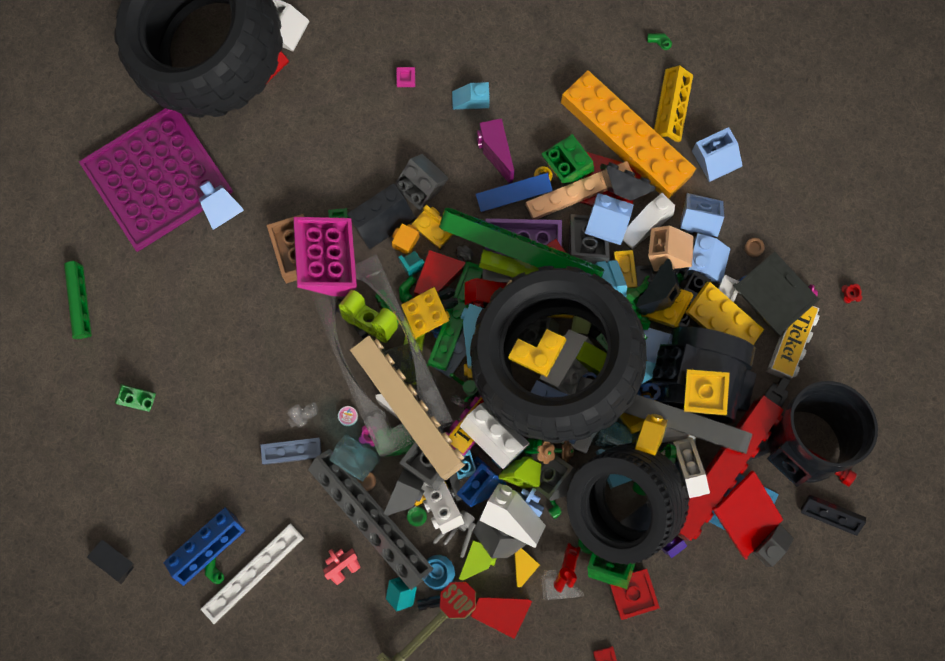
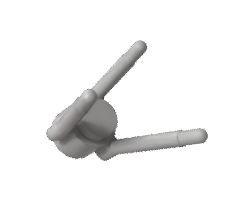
(468, 520)

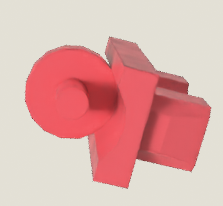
(336, 564)

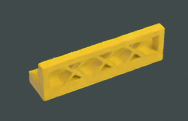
(671, 100)

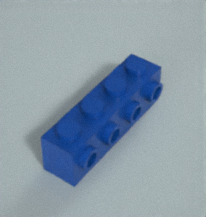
(204, 546)

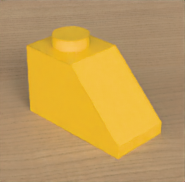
(651, 434)

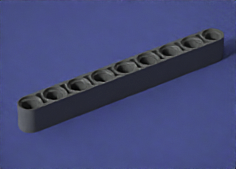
(687, 422)

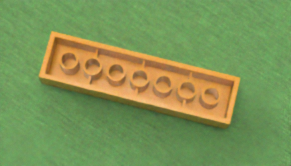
(627, 134)

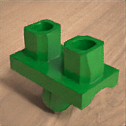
(135, 398)

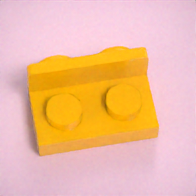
(428, 226)

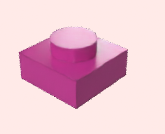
(405, 76)

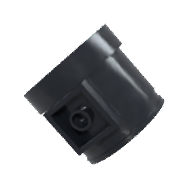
(705, 351)
(846, 414)

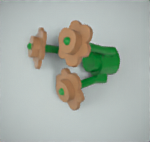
(546, 451)

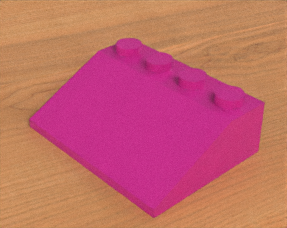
(325, 255)

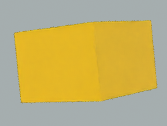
(524, 567)

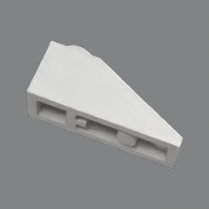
(652, 216)

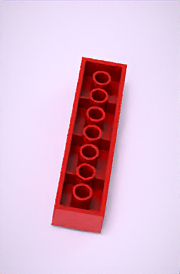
(729, 463)

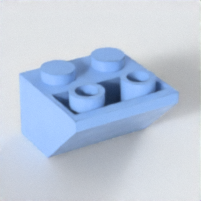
(718, 154)

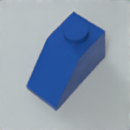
(479, 486)

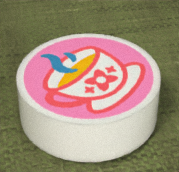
(348, 416)

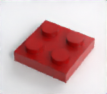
(638, 596)

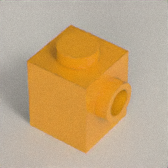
(405, 238)

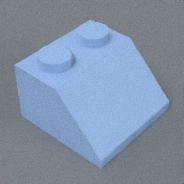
(702, 215)
(609, 219)
(709, 257)

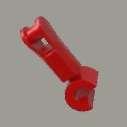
(567, 572)

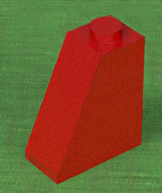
(438, 272)
(502, 613)

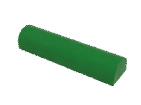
(77, 300)

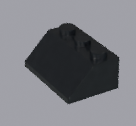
(381, 215)

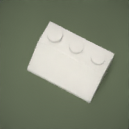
(567, 369)
(493, 436)

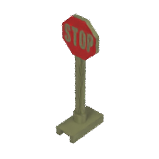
(456, 602)

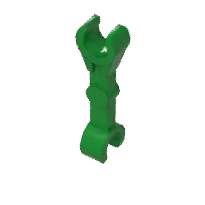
(639, 290)

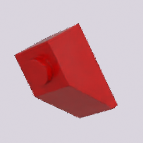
(480, 291)

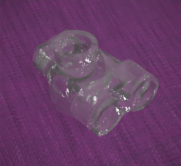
(299, 416)

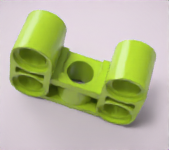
(357, 313)

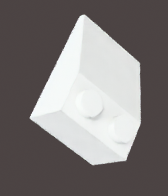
(512, 516)

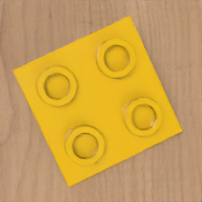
(425, 312)

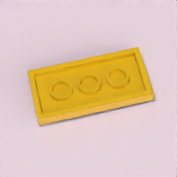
(717, 312)

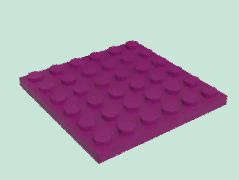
(153, 177)

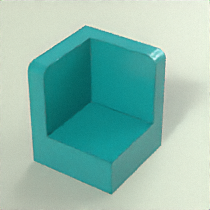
(411, 263)
(399, 594)

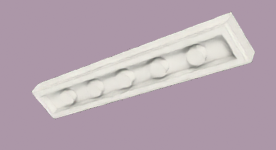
(252, 573)

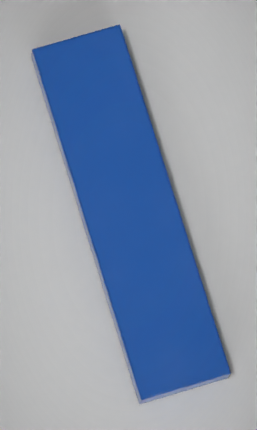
(514, 192)

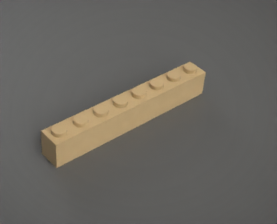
(407, 407)

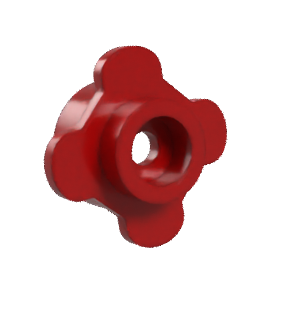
(855, 288)

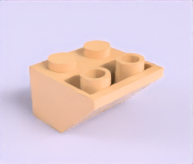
(670, 244)

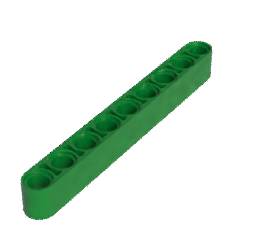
(511, 243)

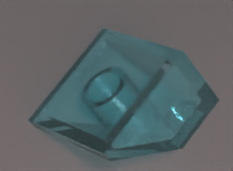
(354, 457)

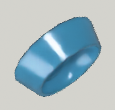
(442, 573)

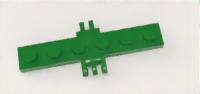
(451, 330)

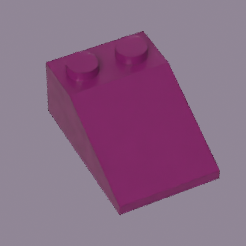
(495, 147)

